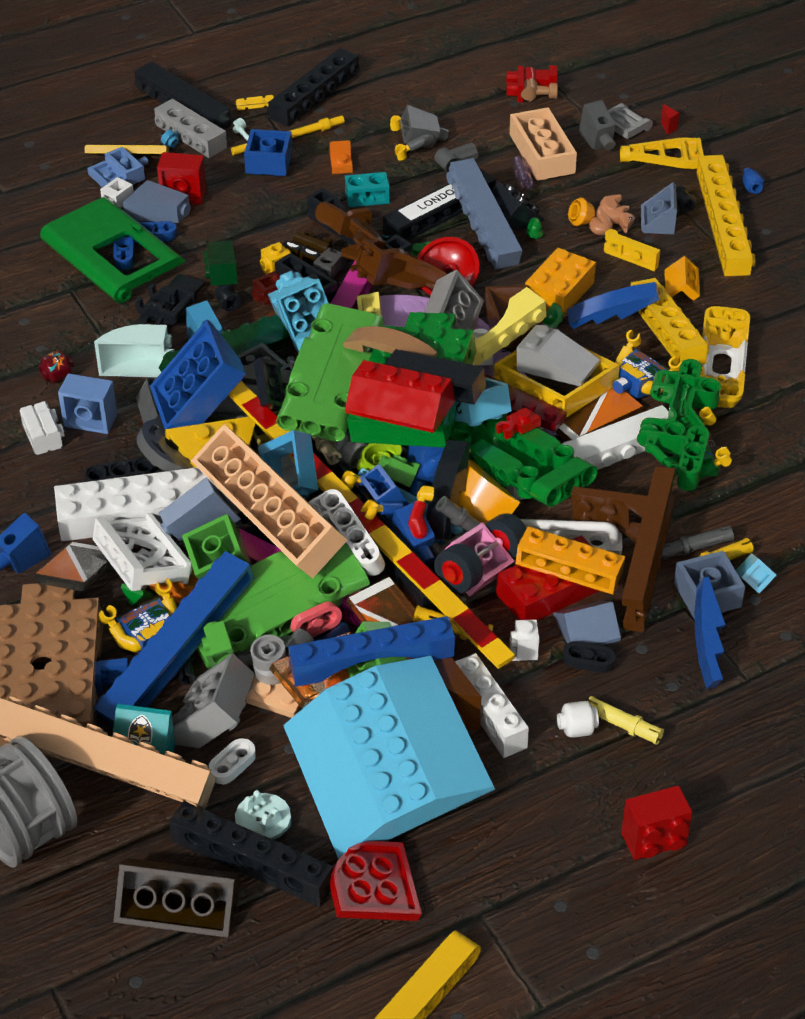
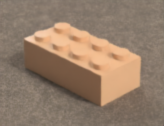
(543, 143)

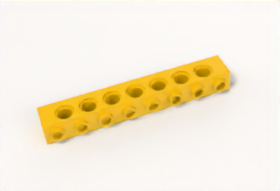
(725, 216)

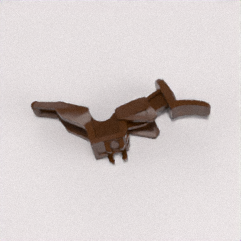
(372, 260)

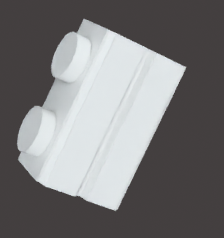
(41, 427)

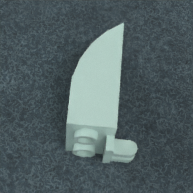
(133, 350)

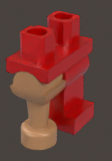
(528, 83)

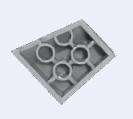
(213, 703)

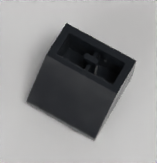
(515, 206)

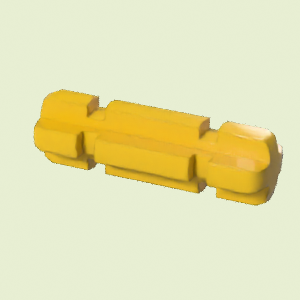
(253, 102)

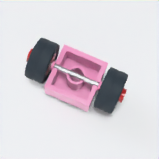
(480, 554)

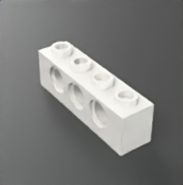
(498, 715)

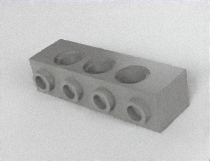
(192, 128)

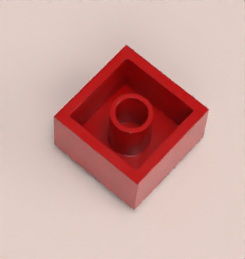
(656, 822)

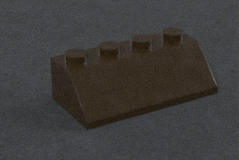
(176, 897)

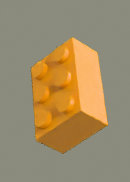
(562, 279)

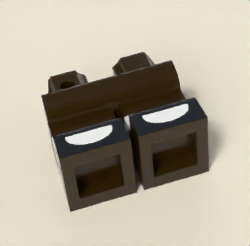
(307, 246)

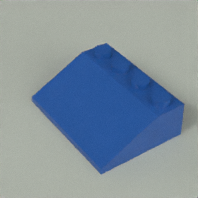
(197, 379)

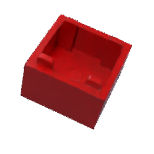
(183, 174)

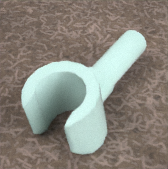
(239, 127)

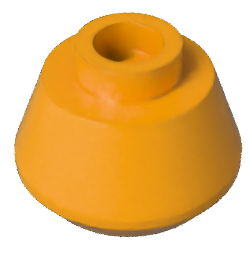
(581, 212)

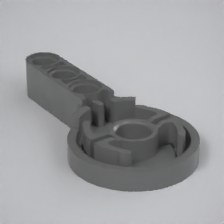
(152, 437)

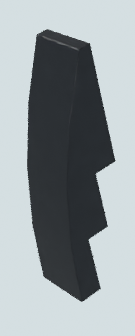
(448, 482)

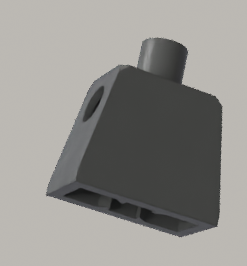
(597, 126)

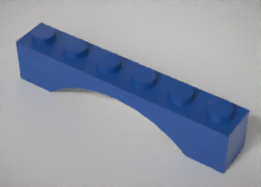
(320, 659)

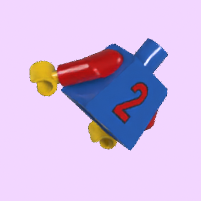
(414, 526)

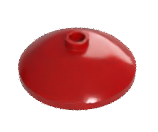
(451, 255)

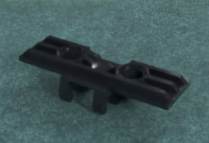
(169, 301)

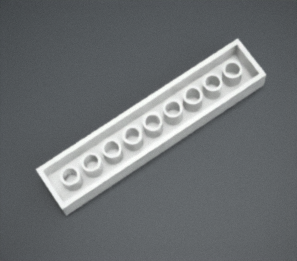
(129, 498)

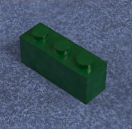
(220, 263)

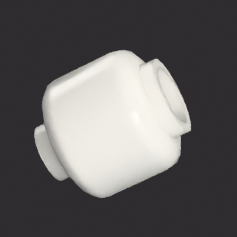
(578, 719)

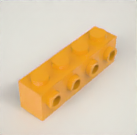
(570, 560)

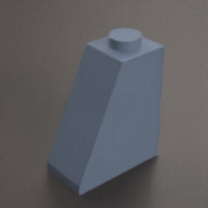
(157, 203)
(196, 508)

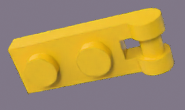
(631, 250)

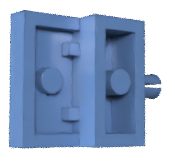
(118, 164)

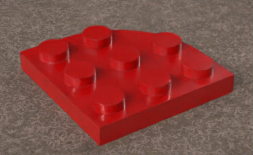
(374, 883)

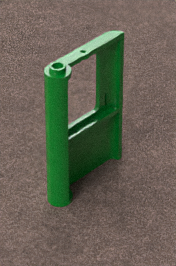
(95, 226)

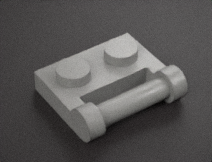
(628, 122)

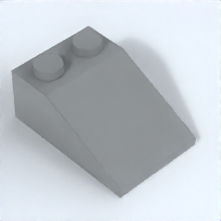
(555, 356)

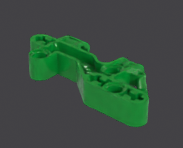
(683, 430)

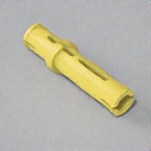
(633, 724)

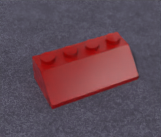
(399, 396)

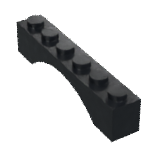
(322, 195)

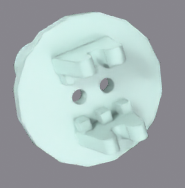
(257, 807)

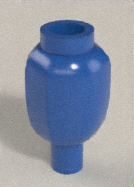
(752, 180)

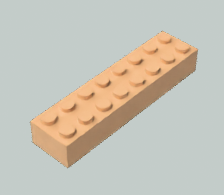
(269, 501)
(107, 755)

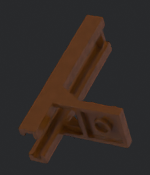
(649, 535)

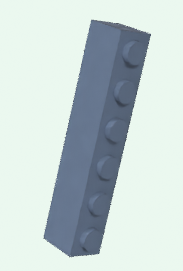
(484, 214)

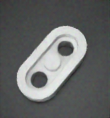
(230, 762)

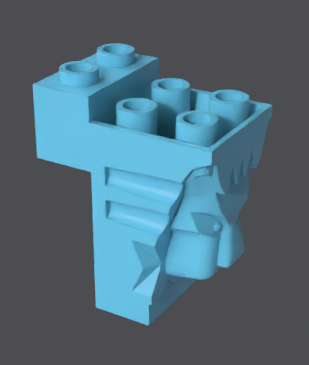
(297, 304)

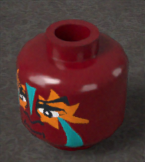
(56, 366)

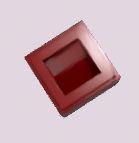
(669, 119)

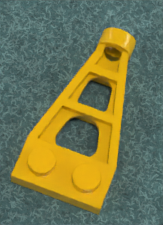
(689, 148)

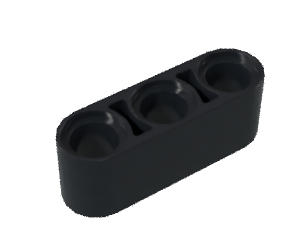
(119, 469)

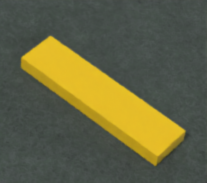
(132, 149)

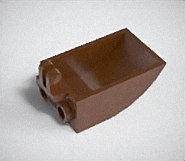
(496, 305)
(462, 692)

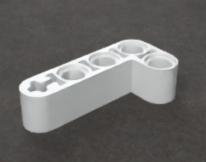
(352, 531)

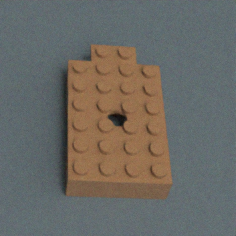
(53, 630)

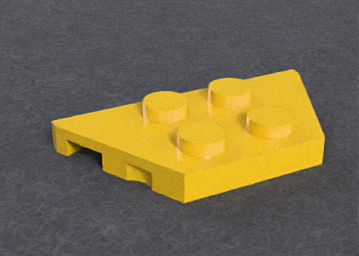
(194, 437)

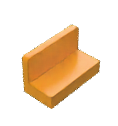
(682, 277)

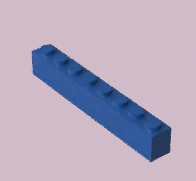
(177, 637)

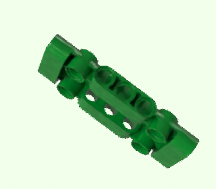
(528, 461)

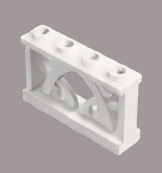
(136, 568)

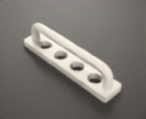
(590, 530)

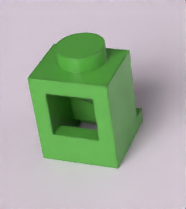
(398, 469)
(217, 642)

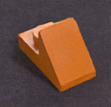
(340, 157)

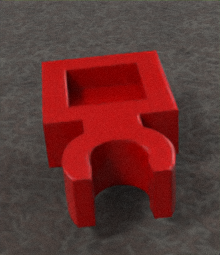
(520, 421)

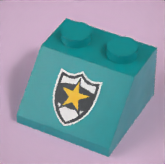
(145, 726)

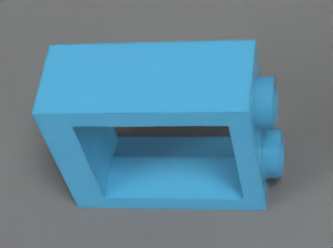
(301, 445)

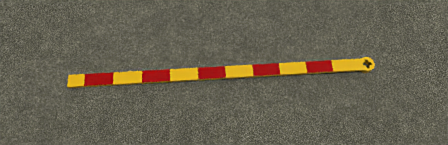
(388, 542)

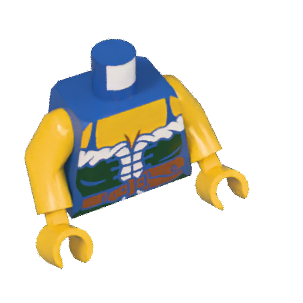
(638, 369)
(137, 626)

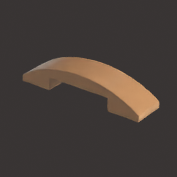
(386, 340)

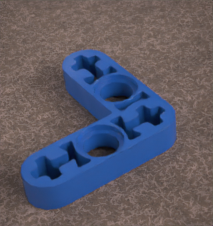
(163, 230)

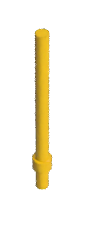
(323, 124)

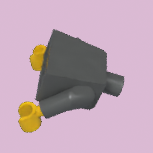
(418, 130)

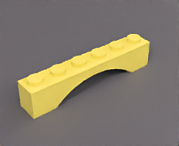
(523, 312)

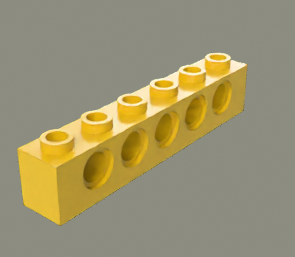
(673, 327)

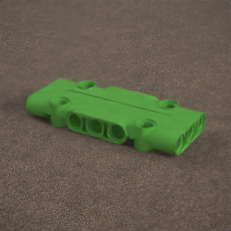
(324, 373)
(284, 591)

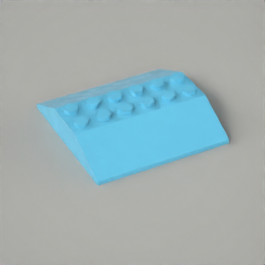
(385, 753)

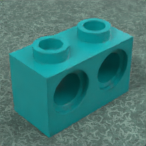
(367, 189)

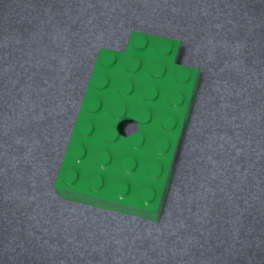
(451, 344)

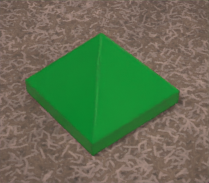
(136, 597)

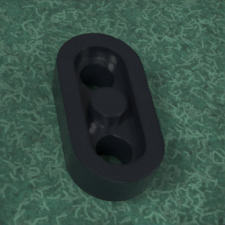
(588, 657)

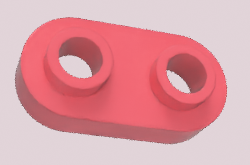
(315, 621)

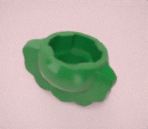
(534, 228)
(554, 316)

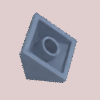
(660, 212)
(589, 623)

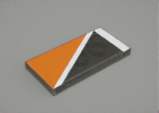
(74, 567)

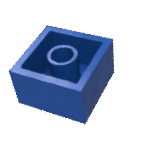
(268, 152)

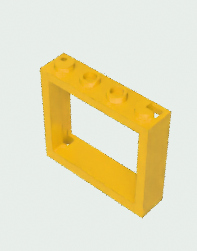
(601, 382)

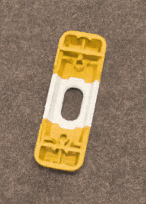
(727, 334)

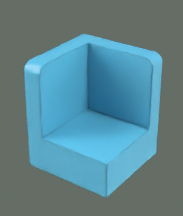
(755, 573)

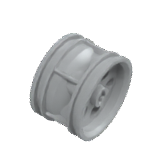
(31, 802)

